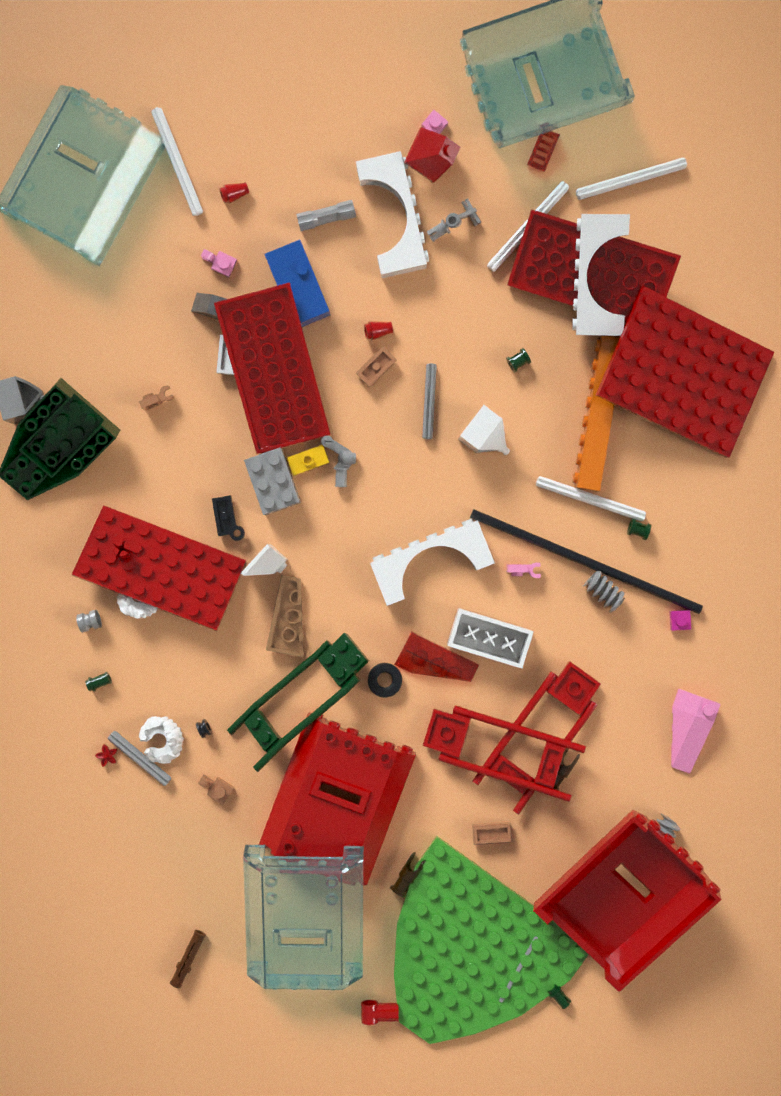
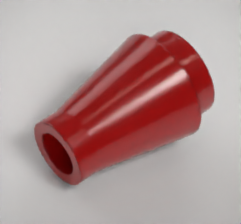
(232, 192)
(377, 329)

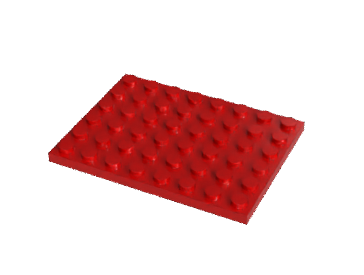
(685, 372)

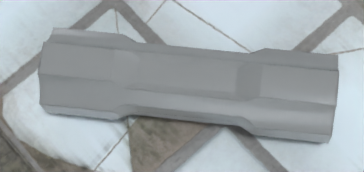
(340, 211)

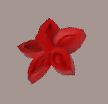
(106, 755)

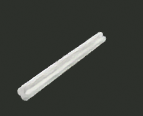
(177, 161)
(631, 178)
(516, 239)
(590, 498)

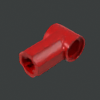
(375, 1012)

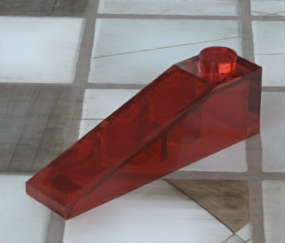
(431, 659)

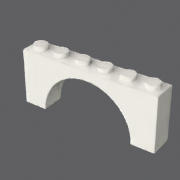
(390, 173)
(595, 231)
(466, 539)

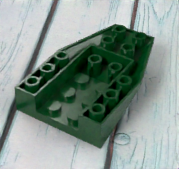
(55, 442)

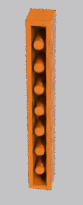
(596, 423)

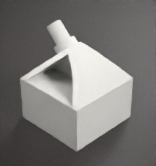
(485, 433)

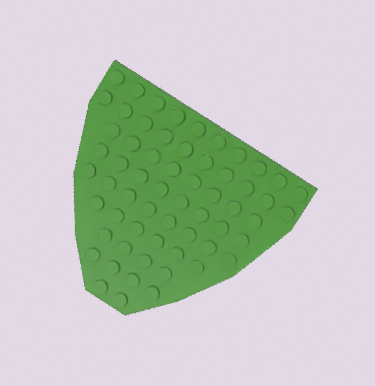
(462, 946)

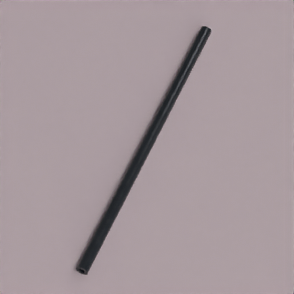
(586, 561)

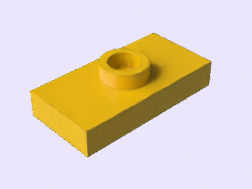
(308, 460)

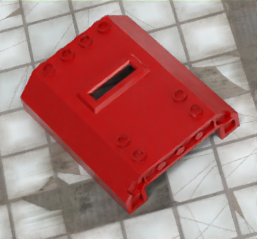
(321, 824)
(611, 916)

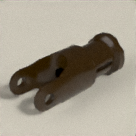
(564, 770)
(406, 877)

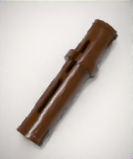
(195, 942)

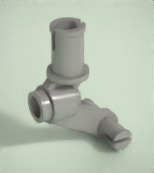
(454, 220)
(345, 460)

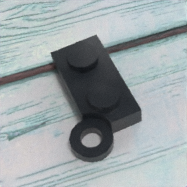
(225, 517)

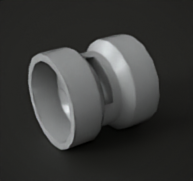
(89, 621)

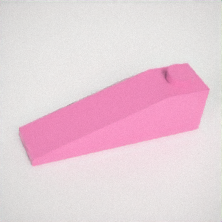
(691, 725)

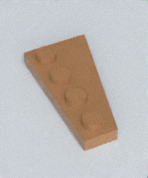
(286, 623)

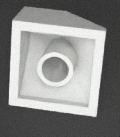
(266, 562)

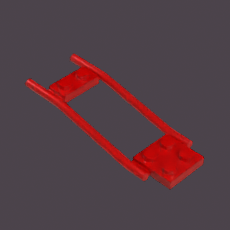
(571, 688)
(449, 731)

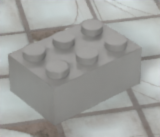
(272, 481)

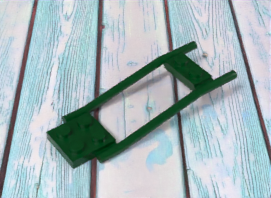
(342, 662)

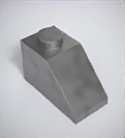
(205, 306)

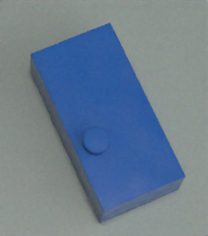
(292, 266)

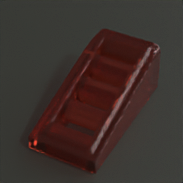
(550, 134)

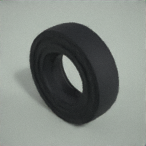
(384, 668)

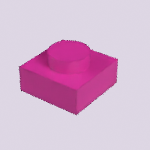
(680, 620)

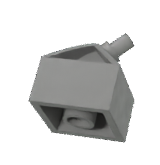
(17, 398)

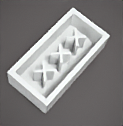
(490, 638)

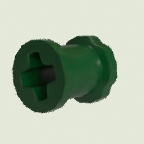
(518, 360)
(639, 529)

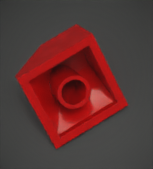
(431, 154)

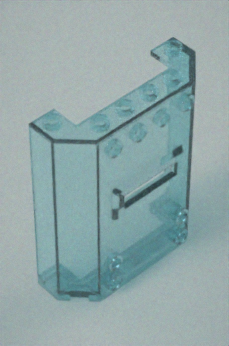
(569, 61)
(69, 199)
(304, 901)

